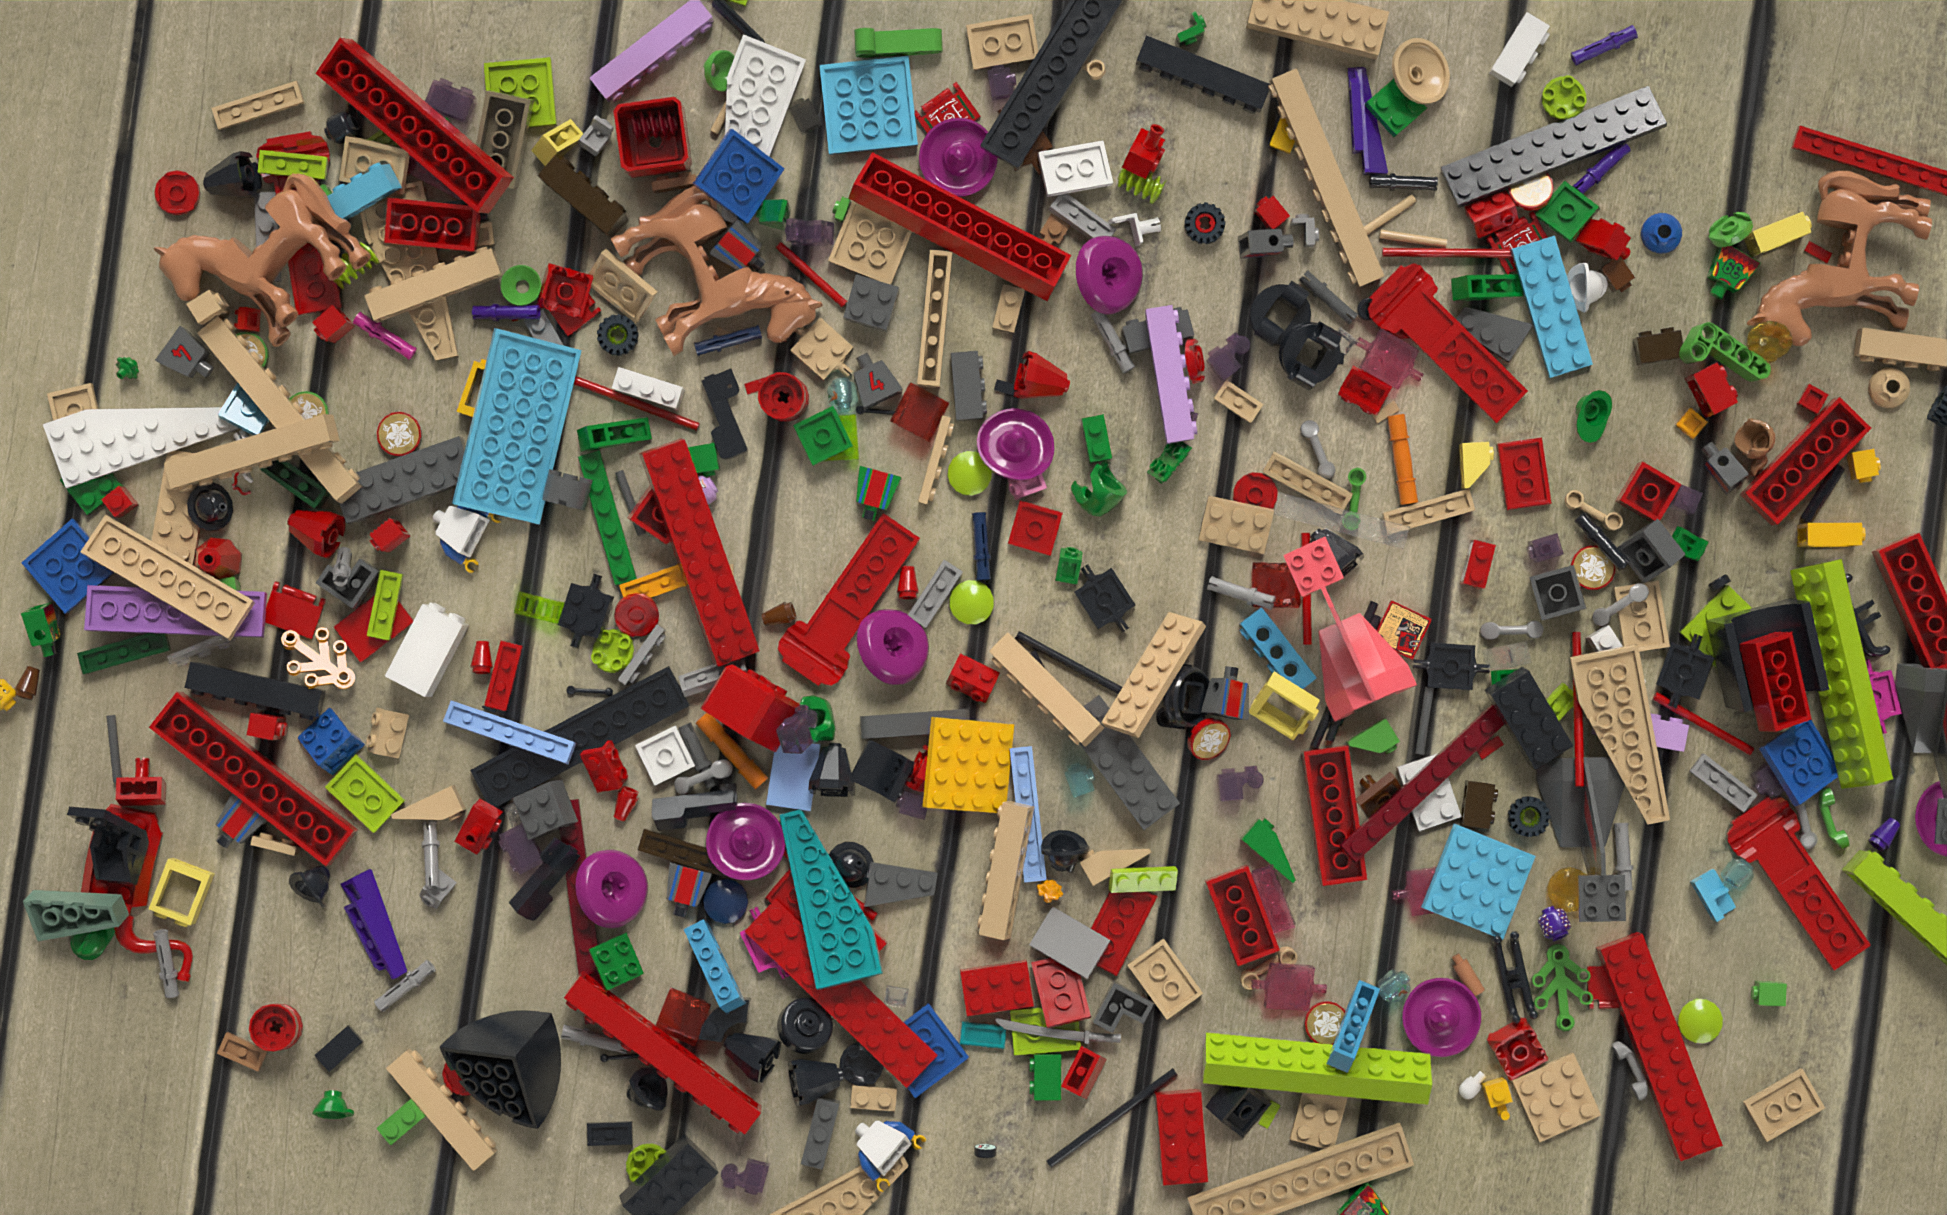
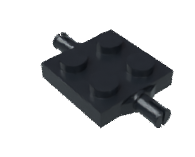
(1104, 598)
(585, 610)
(1451, 666)
(1685, 671)

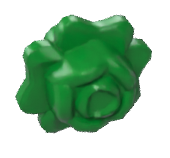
(127, 368)

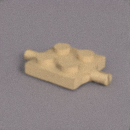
(822, 349)

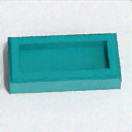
(982, 1035)

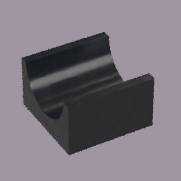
(1781, 616)

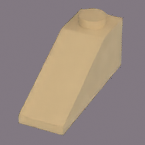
(435, 807)
(1099, 863)

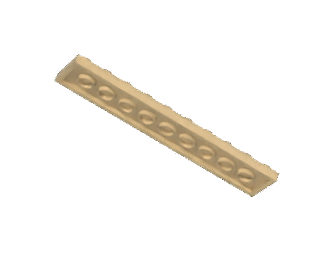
(1309, 1176)

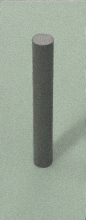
(628, 497)
(1424, 720)
(114, 747)

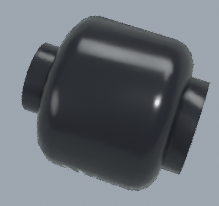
(341, 125)

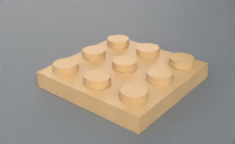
(870, 244)
(1556, 1097)

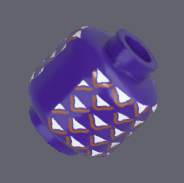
(1554, 923)

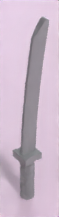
(1059, 1033)

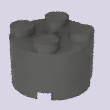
(566, 490)

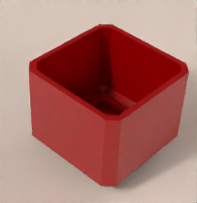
(637, 155)
(750, 705)

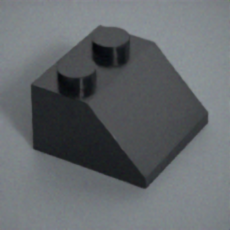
(1238, 1107)

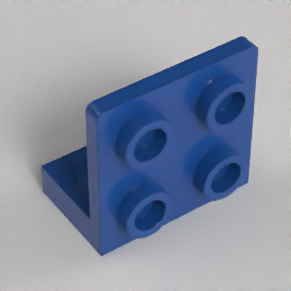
(330, 742)

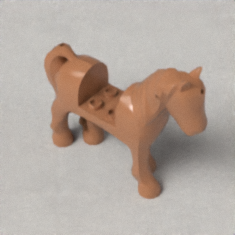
(1855, 207)
(303, 219)
(683, 228)

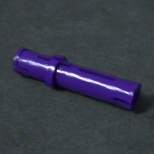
(1608, 43)
(1594, 174)
(498, 312)

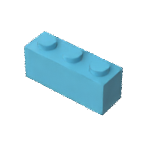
(364, 191)

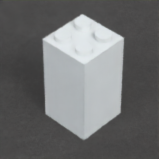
(427, 649)

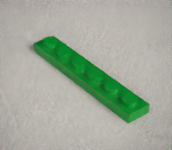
(608, 518)

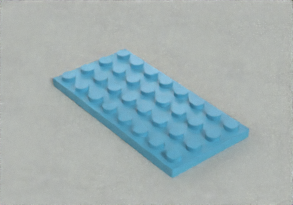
(516, 426)

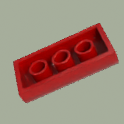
(432, 224)

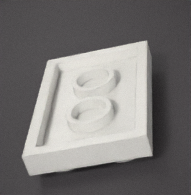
(1075, 168)
(1438, 806)

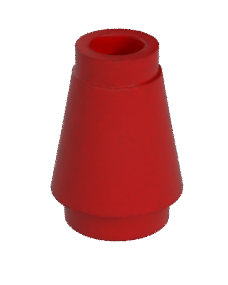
(907, 583)
(481, 659)
(625, 802)

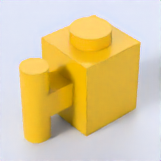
(1497, 1095)

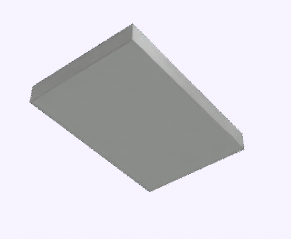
(1070, 943)

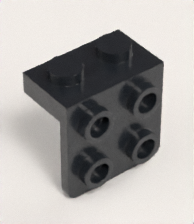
(882, 770)

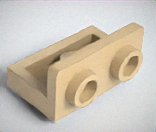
(387, 732)

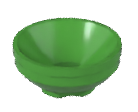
(722, 60)
(512, 277)

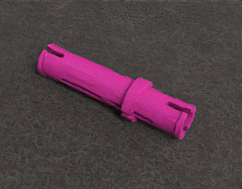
(390, 339)

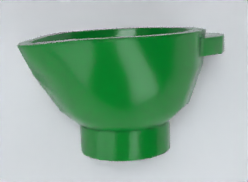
(332, 1106)

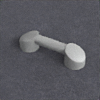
(1309, 430)
(1637, 593)
(1491, 630)
(718, 769)
(1806, 837)
(1640, 1087)

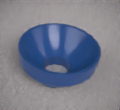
(1650, 235)

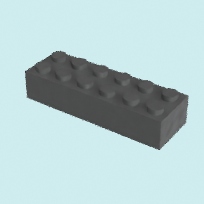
(405, 480)
(1128, 770)

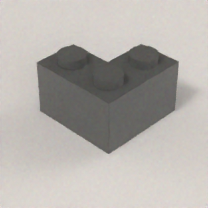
(357, 587)
(1119, 1001)

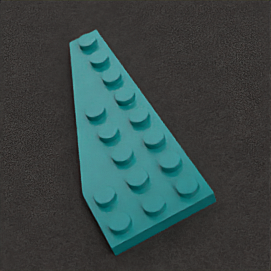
(835, 927)

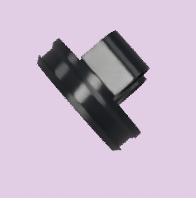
(1292, 296)
(1326, 361)
(1173, 713)

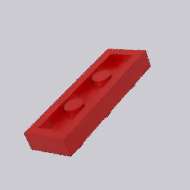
(503, 675)

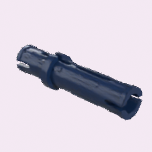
(727, 340)
(981, 546)

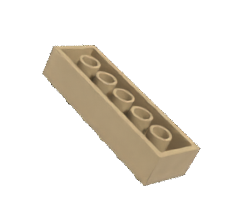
(1323, 23)

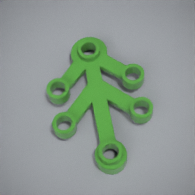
(1560, 984)

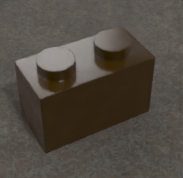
(1657, 347)
(1478, 804)

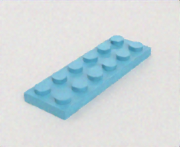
(1551, 306)

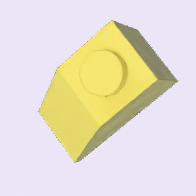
(557, 142)
(1474, 461)

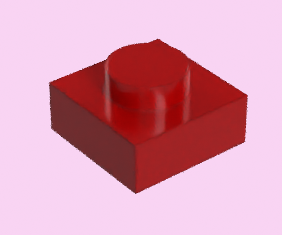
(1812, 399)

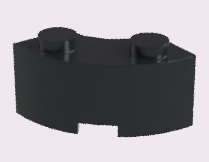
(719, 1021)

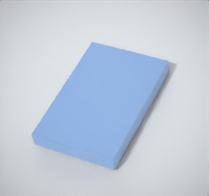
(791, 778)

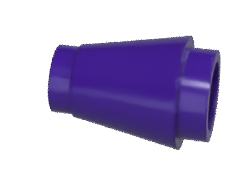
(1884, 835)

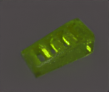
(557, 609)

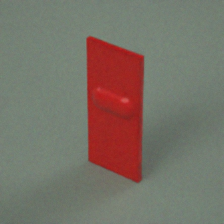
(1818, 252)
(753, 386)
(1490, 747)

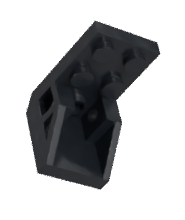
(115, 847)

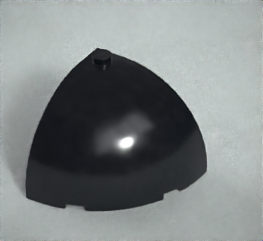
(509, 1063)

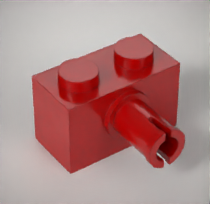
(1145, 151)
(1605, 239)
(141, 789)
(479, 826)

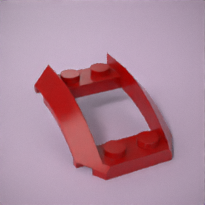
(132, 894)

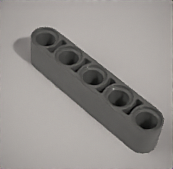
(905, 723)

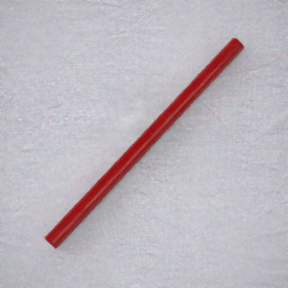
(1446, 252)
(641, 405)
(1578, 721)

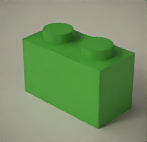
(401, 1122)

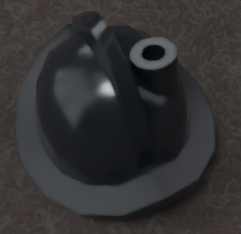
(210, 507)
(1063, 849)
(852, 862)
(311, 884)
(648, 1089)

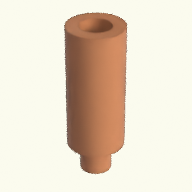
(1467, 974)

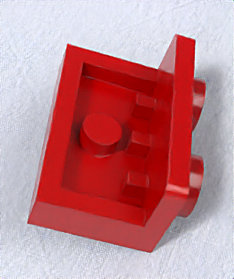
(1492, 213)
(1364, 390)
(972, 678)
(605, 767)

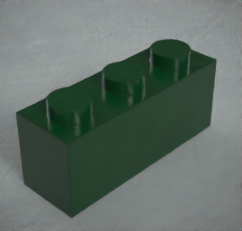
(298, 483)

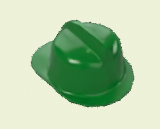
(1593, 415)
(91, 944)

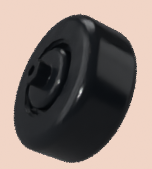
(804, 1026)

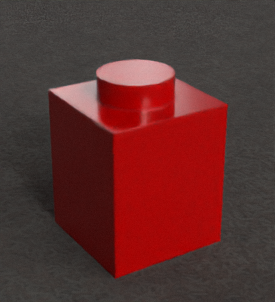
(1271, 212)
(120, 502)

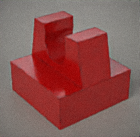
(248, 319)

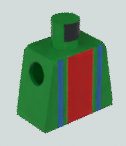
(875, 490)

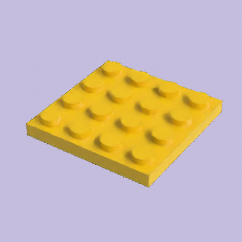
(967, 765)

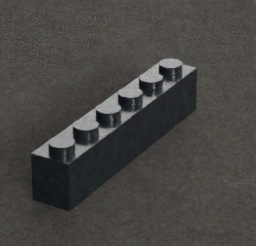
(1202, 74)
(254, 689)

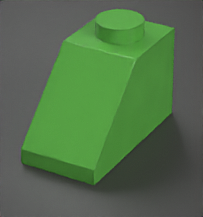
(1376, 738)

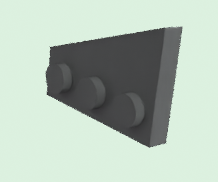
(1494, 332)
(897, 883)

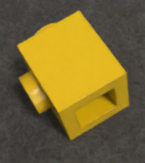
(1863, 465)

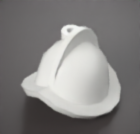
(1586, 285)

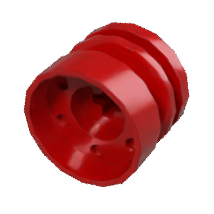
(771, 393)
(263, 1023)

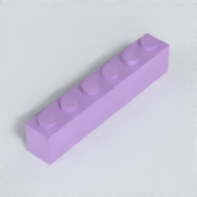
(652, 49)
(1169, 374)

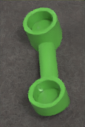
(1356, 477)
(1827, 799)

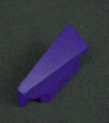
(1364, 125)
(373, 924)

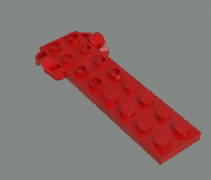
(310, 285)
(1408, 304)
(819, 645)
(1768, 837)

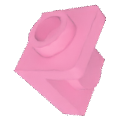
(1026, 487)

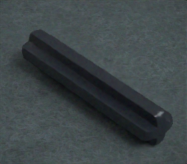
(735, 20)
(1822, 494)

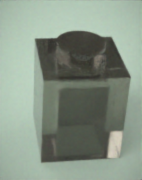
(804, 115)

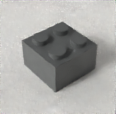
(871, 303)
(1651, 551)
(1558, 592)
(545, 809)

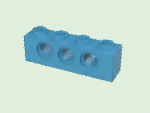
(1260, 619)
(714, 966)
(1353, 1026)

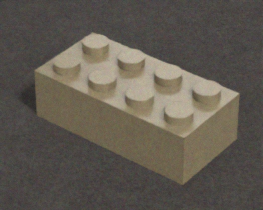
(505, 130)

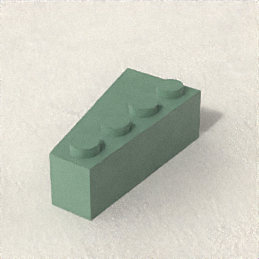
(72, 913)

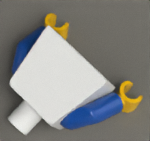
(461, 531)
(883, 1146)

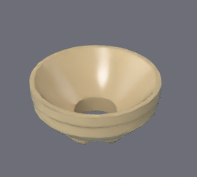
(1879, 392)

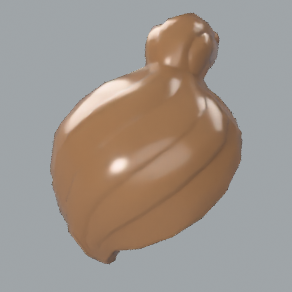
(1754, 442)

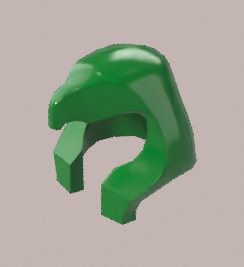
(1105, 493)
(825, 726)

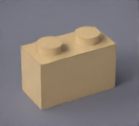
(208, 306)

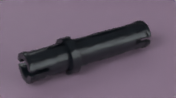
(1403, 182)
(1602, 541)

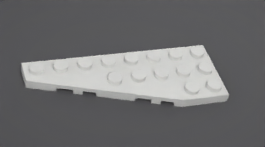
(759, 94)
(114, 439)

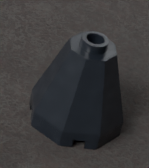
(234, 177)
(1343, 550)
(832, 773)
(753, 1054)
(813, 1079)

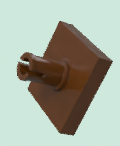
(1376, 793)

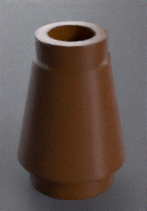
(780, 614)
(28, 683)

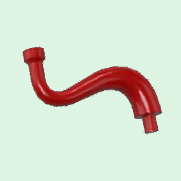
(128, 940)

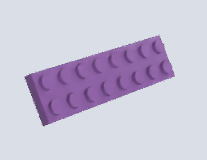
(140, 612)

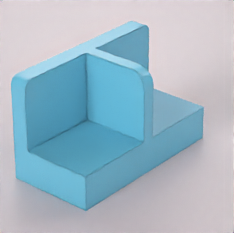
(1713, 895)

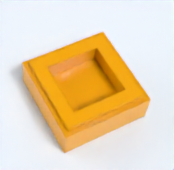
(1691, 423)

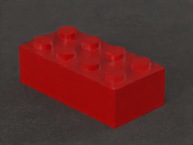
(1775, 681)
(1242, 915)
(1181, 1137)

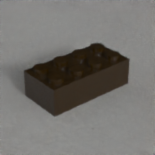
(578, 192)

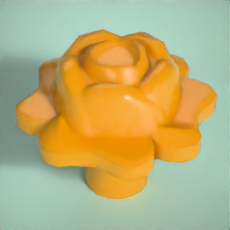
(1049, 890)

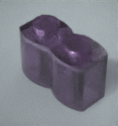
(450, 100)

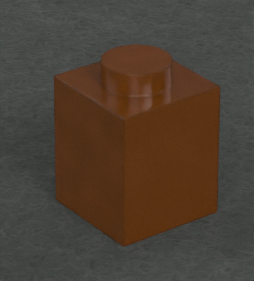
(1617, 275)

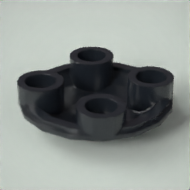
(860, 1065)

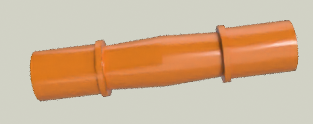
(1402, 459)
(731, 750)

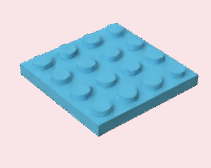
(868, 105)
(1478, 881)

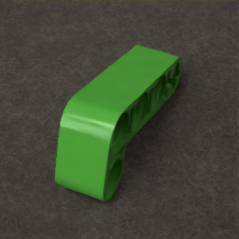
(897, 42)
(1751, 365)

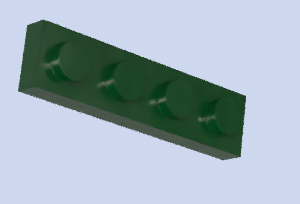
(123, 652)

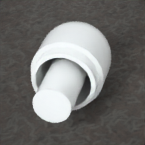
(1471, 1086)

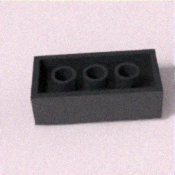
(1528, 717)
(670, 1180)

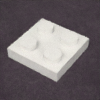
(665, 755)

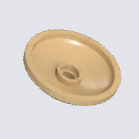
(1420, 71)

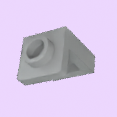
(596, 136)
(1311, 233)
(434, 897)

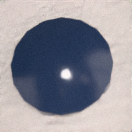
(725, 901)

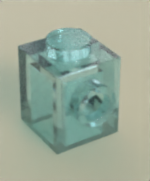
(1079, 779)

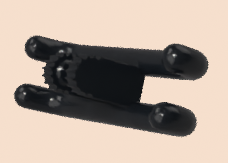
(1868, 647)
(1513, 977)

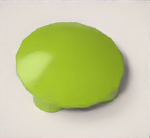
(1564, 97)
(969, 473)
(971, 602)
(612, 651)
(1700, 1021)
(642, 1158)

